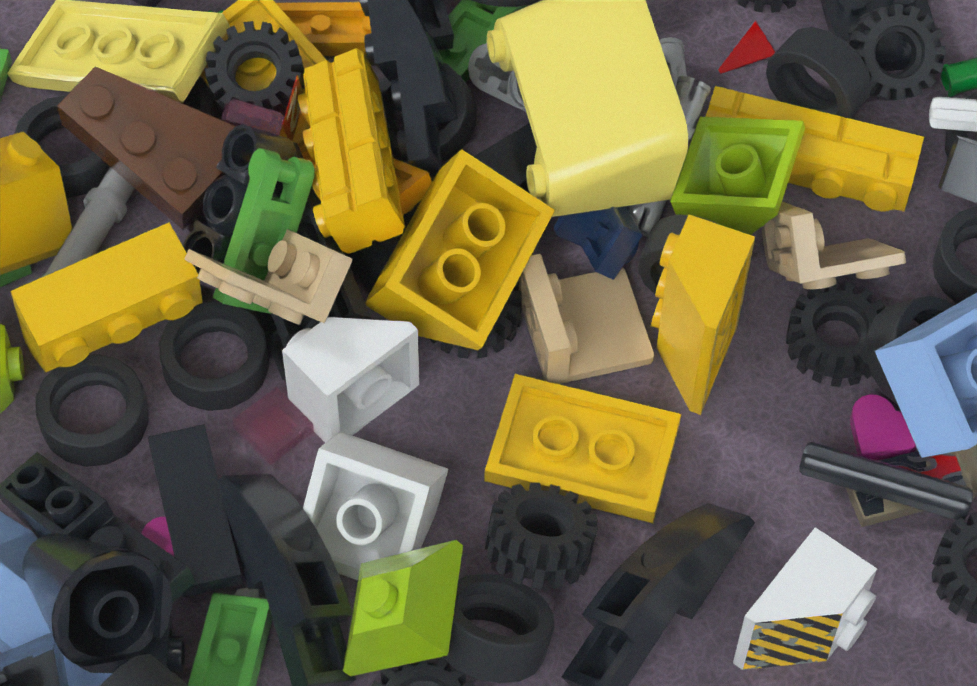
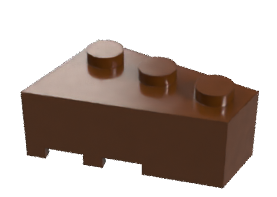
(148, 140)

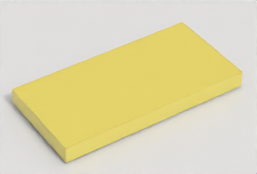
(139, 43)

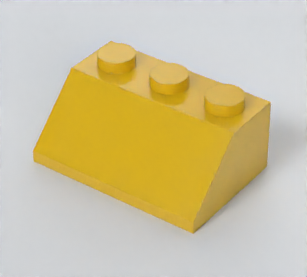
(31, 204)
(460, 254)
(106, 298)
(700, 303)

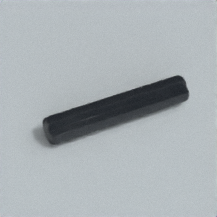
(886, 481)

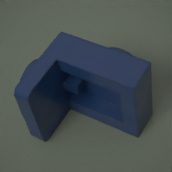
(606, 236)

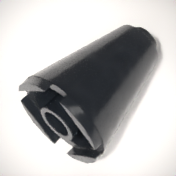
(97, 599)

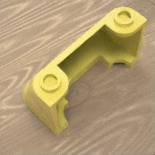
(594, 102)

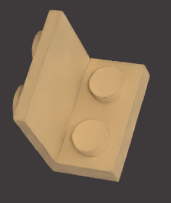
(798, 251)
(299, 280)
(582, 323)

